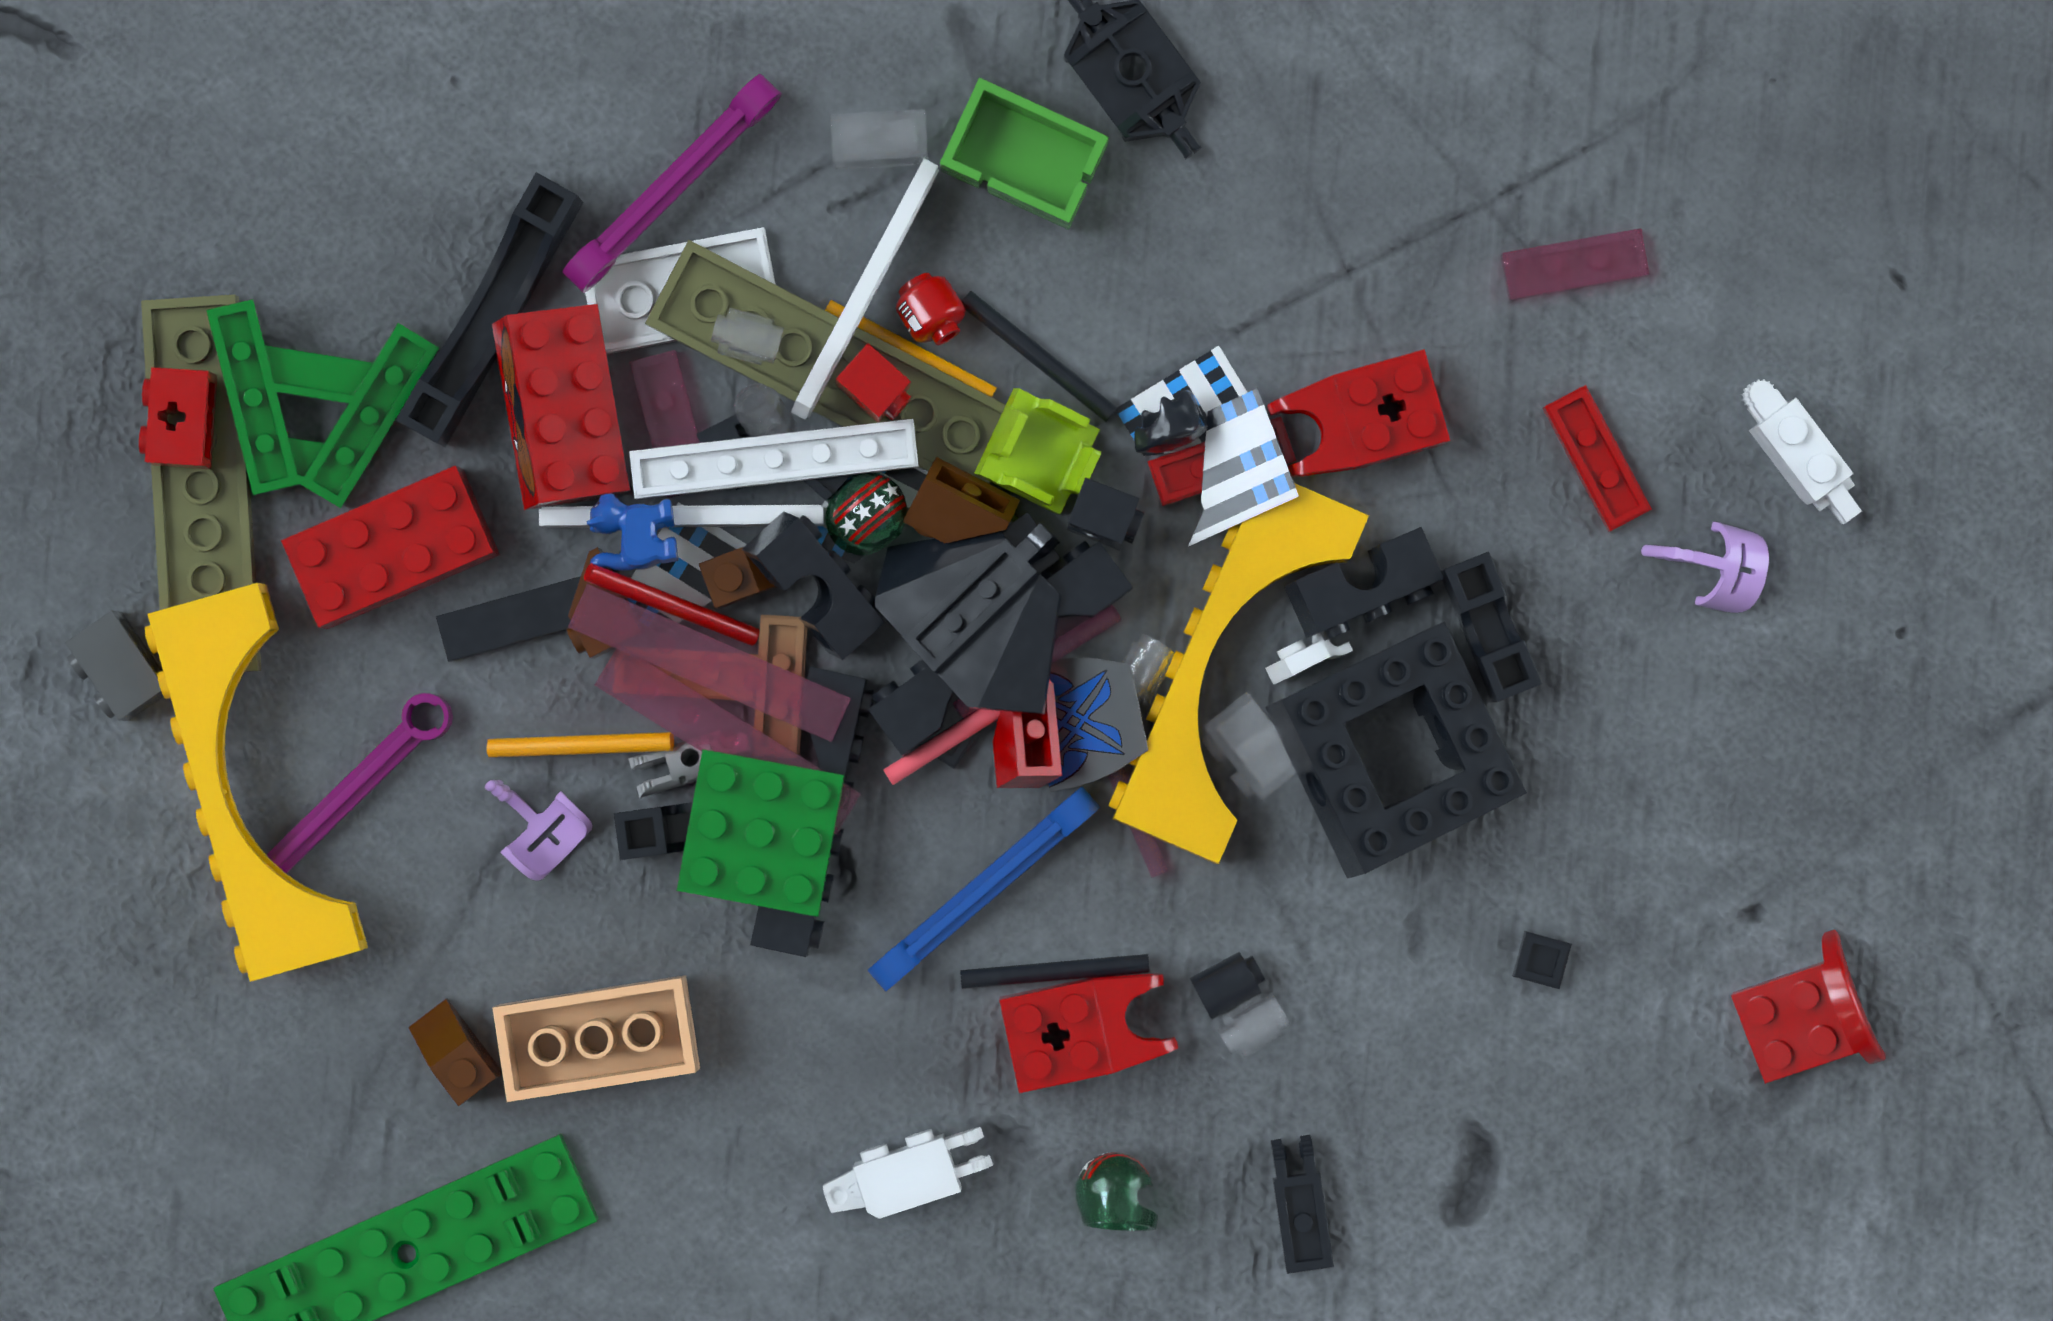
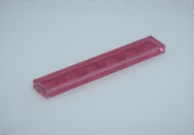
(709, 662)
(698, 718)

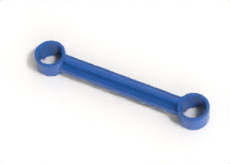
(983, 888)

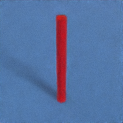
(671, 604)

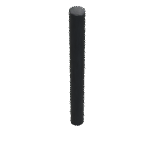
(1038, 356)
(1055, 971)

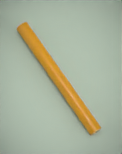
(917, 351)
(580, 744)

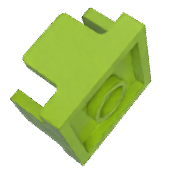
(1040, 451)

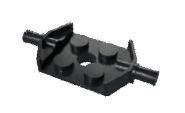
(1139, 107)

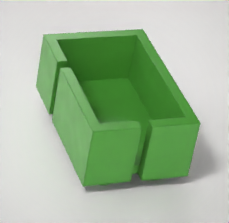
(1024, 153)

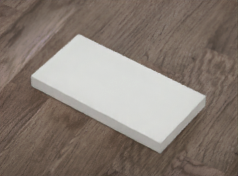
(637, 278)

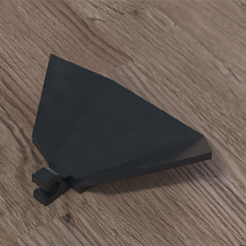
(977, 615)

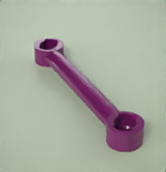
(600, 254)
(358, 783)

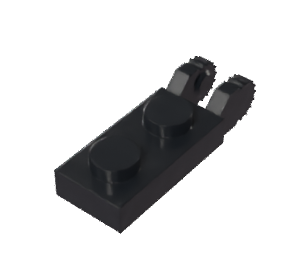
(1301, 1211)

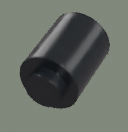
(1228, 984)

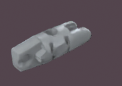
(676, 761)

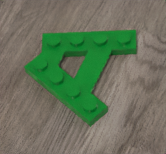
(259, 371)

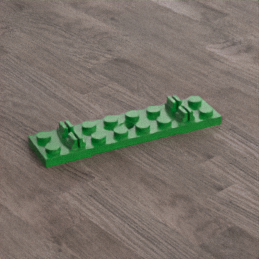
(452, 1228)

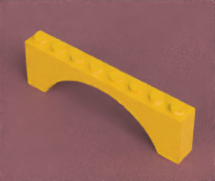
(202, 658)
(1170, 785)

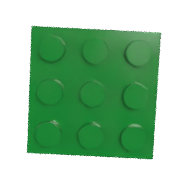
(760, 832)

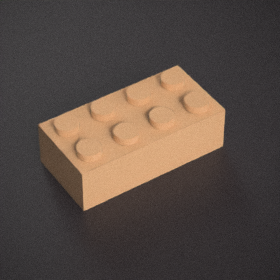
(596, 1038)

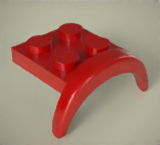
(1807, 1017)

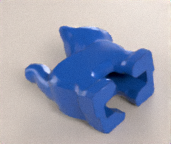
(639, 529)

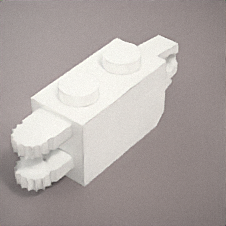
(1800, 451)
(905, 1176)

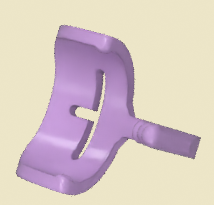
(1738, 544)
(547, 855)

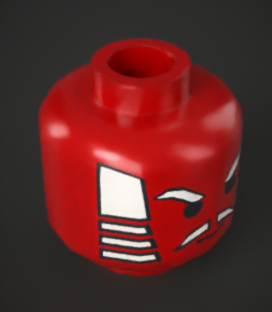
(930, 309)

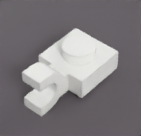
(1299, 657)

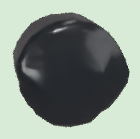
(1171, 427)

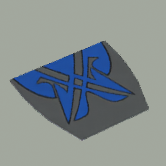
(1095, 719)

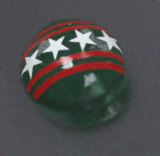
(866, 514)
(1108, 1194)

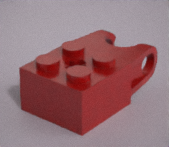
(1350, 421)
(1097, 1028)

